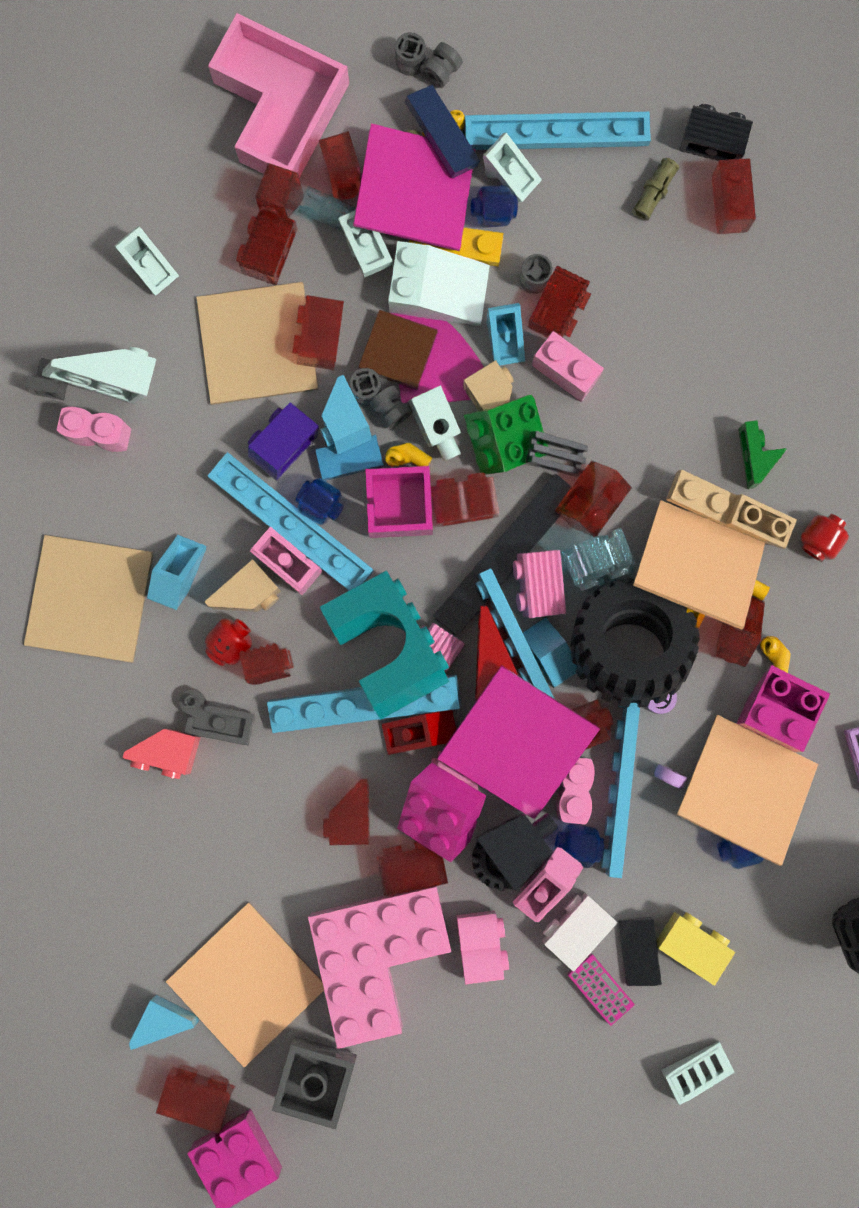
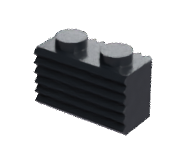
(715, 133)

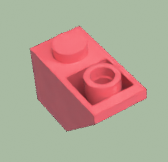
(166, 750)

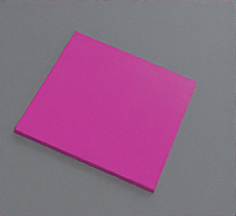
(410, 190)
(518, 742)

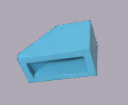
(343, 419)
(175, 572)

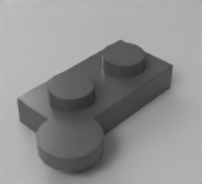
(215, 721)

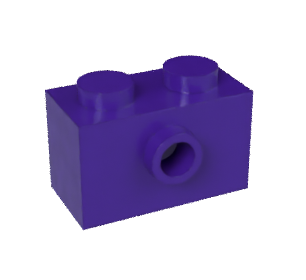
(282, 440)

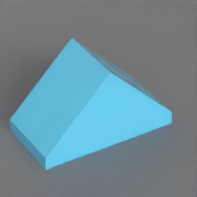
(506, 334)
(550, 652)
(161, 1021)

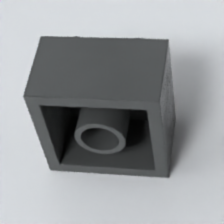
(314, 1082)

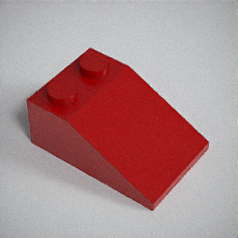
(490, 652)

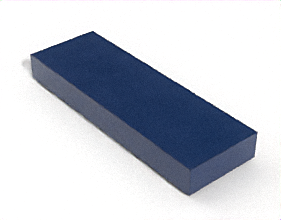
(442, 131)

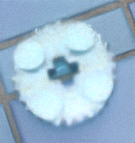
(599, 558)

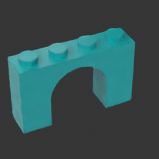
(416, 668)

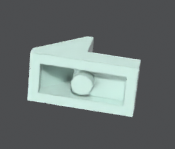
(511, 167)
(365, 246)
(146, 260)

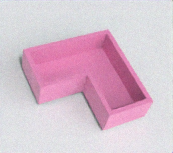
(292, 91)
(355, 956)

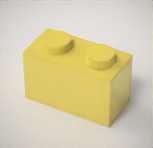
(695, 948)

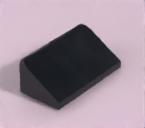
(640, 952)

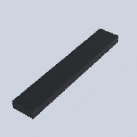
(518, 538)

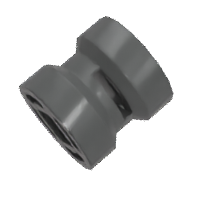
(407, 60)
(441, 65)
(535, 266)
(365, 391)
(390, 407)

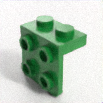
(503, 434)

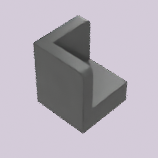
(46, 386)

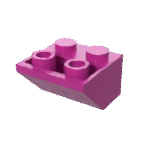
(783, 709)

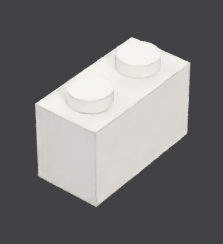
(578, 930)

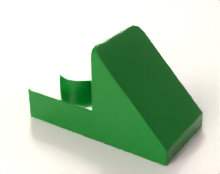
(756, 462)

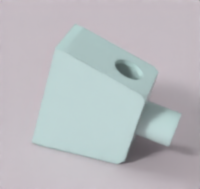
(434, 407)

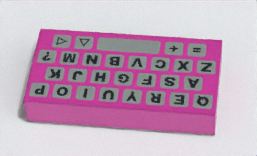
(601, 989)

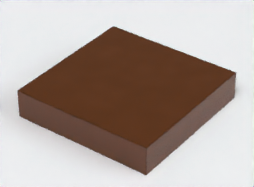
(398, 349)

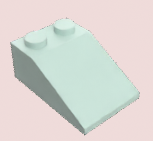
(437, 284)
(113, 373)

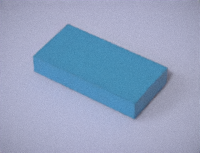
(349, 462)

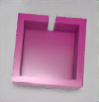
(400, 502)
(441, 812)
(237, 1163)

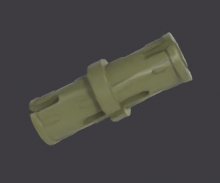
(655, 189)

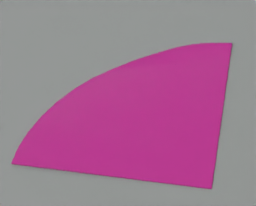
(448, 363)

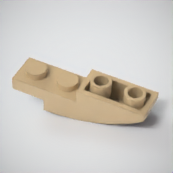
(731, 510)

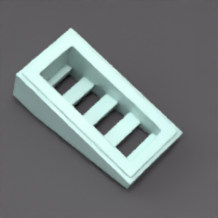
(681, 1067)

